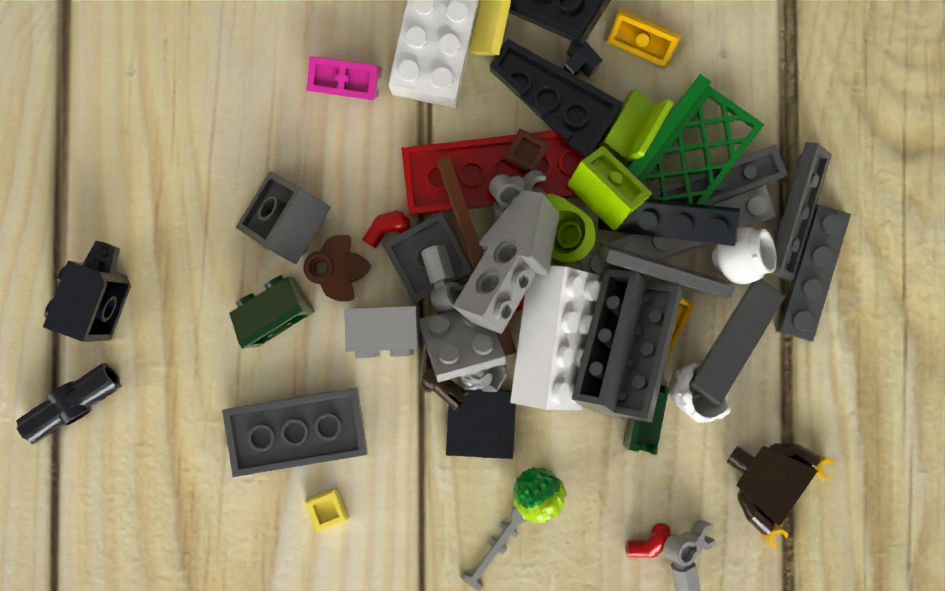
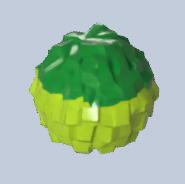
(538, 495)

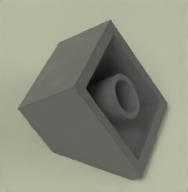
(283, 217)

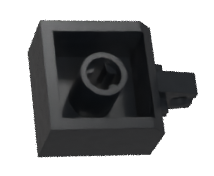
(89, 296)

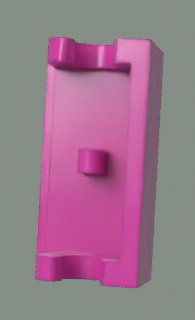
(343, 78)

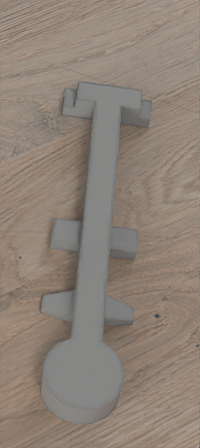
(496, 546)

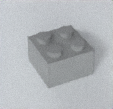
(382, 329)

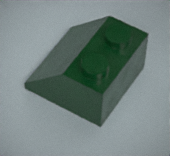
(270, 312)

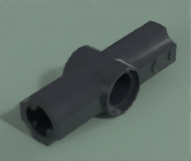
(68, 403)

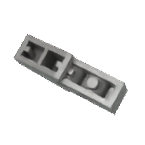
(515, 251)

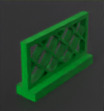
(672, 130)

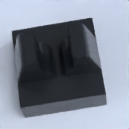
(582, 59)

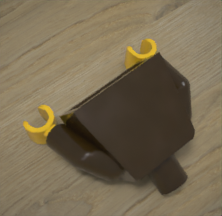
(774, 483)

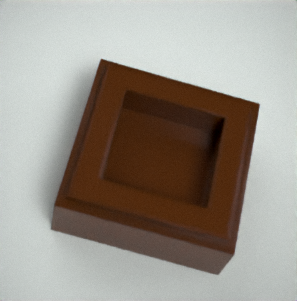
(526, 151)

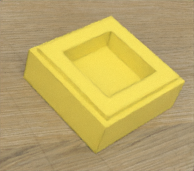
(326, 509)

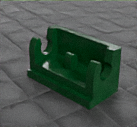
(643, 434)

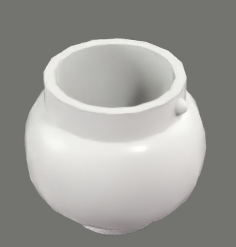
(748, 259)

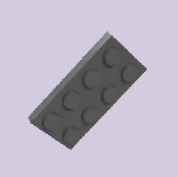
(295, 432)

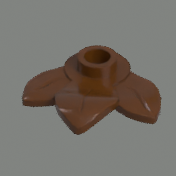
(341, 270)

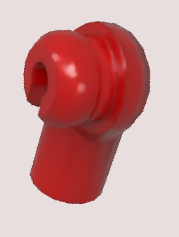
(651, 547)

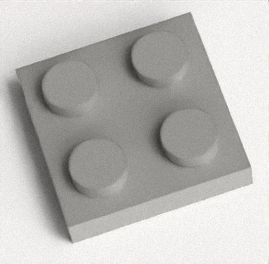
(458, 345)

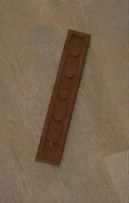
(468, 232)

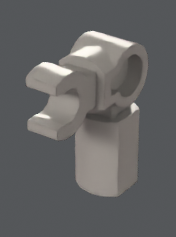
(506, 189)
(441, 275)
(683, 551)

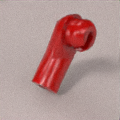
(386, 223)

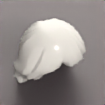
(691, 401)

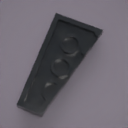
(563, 101)

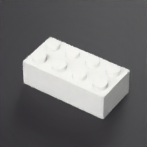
(433, 50)
(553, 337)

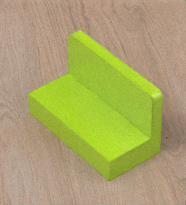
(635, 126)
(608, 187)

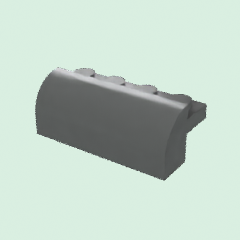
(627, 346)

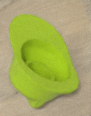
(574, 231)

